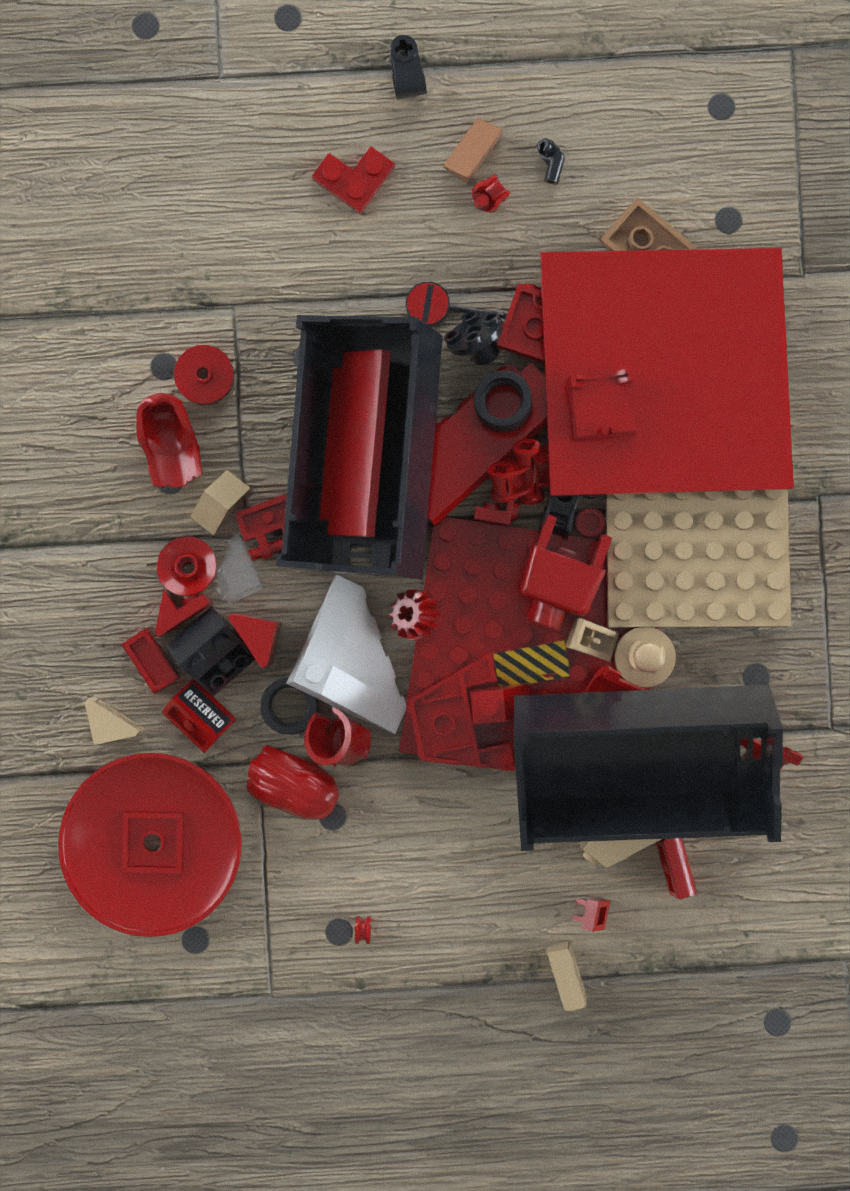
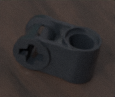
(406, 71)
(563, 512)

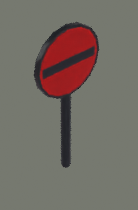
(431, 303)

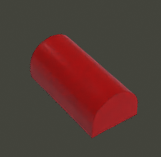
(676, 868)

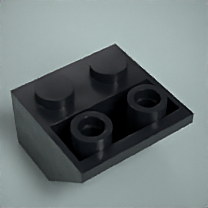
(211, 651)

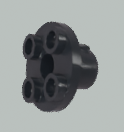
(476, 336)

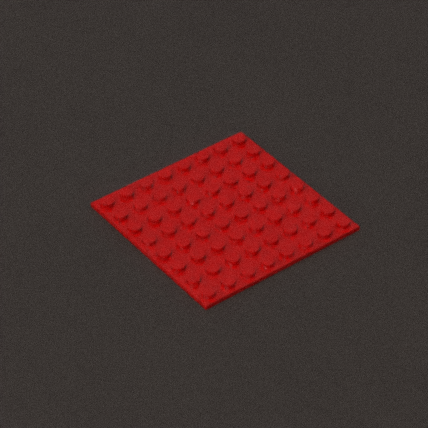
(703, 362)
(476, 581)

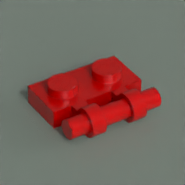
(262, 520)

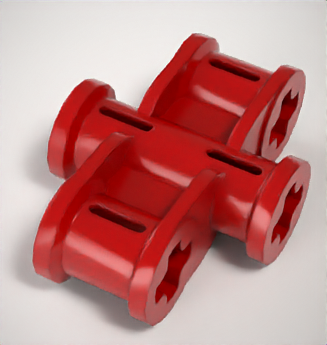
(522, 474)

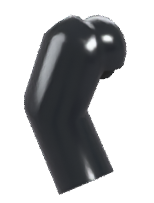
(553, 158)

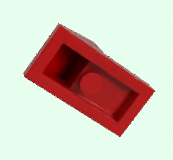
(172, 616)

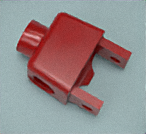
(559, 579)

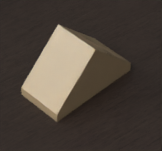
(219, 502)
(592, 639)
(109, 724)

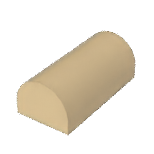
(567, 976)

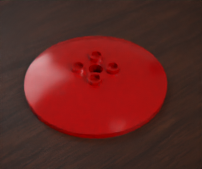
(107, 853)

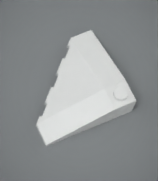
(346, 660)

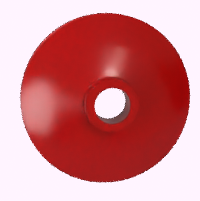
(176, 556)

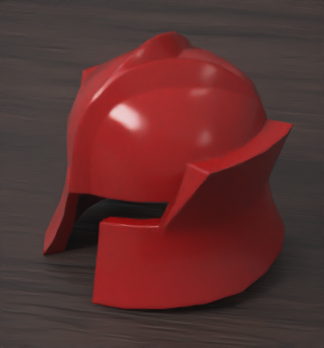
(342, 744)

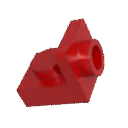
(491, 513)

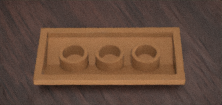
(643, 230)

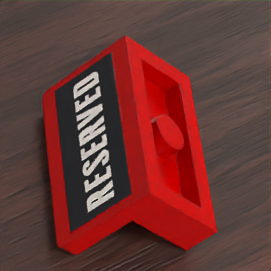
(198, 715)

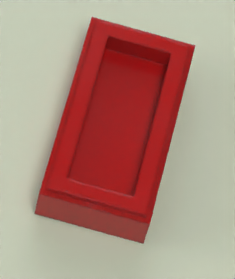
(150, 660)

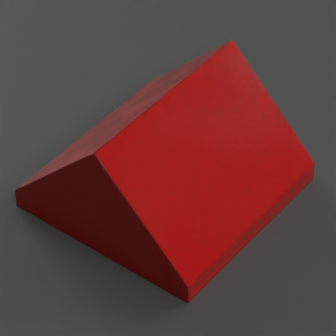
(259, 636)

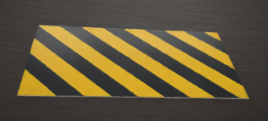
(530, 664)

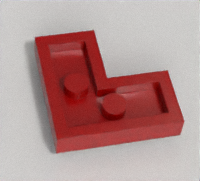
(356, 185)

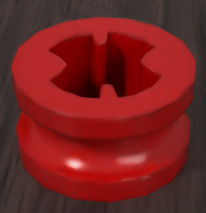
(363, 930)

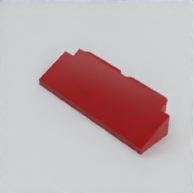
(355, 443)
(467, 447)

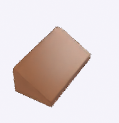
(473, 150)

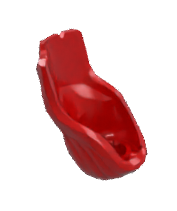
(168, 441)
(292, 784)

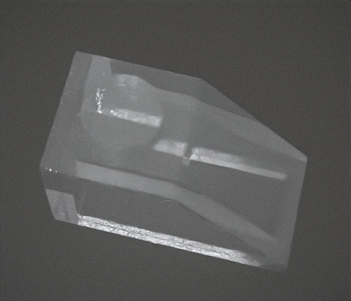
(238, 573)

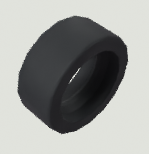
(503, 378)
(268, 714)

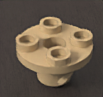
(645, 656)

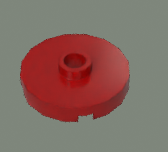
(207, 390)

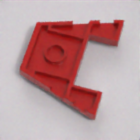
(445, 723)

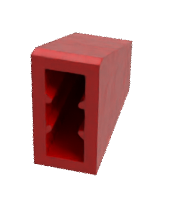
(495, 703)

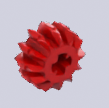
(413, 614)

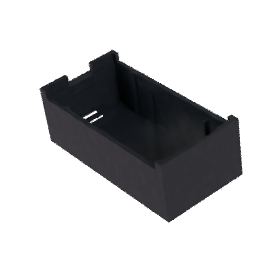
(405, 449)
(647, 765)

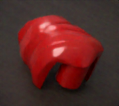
(489, 194)

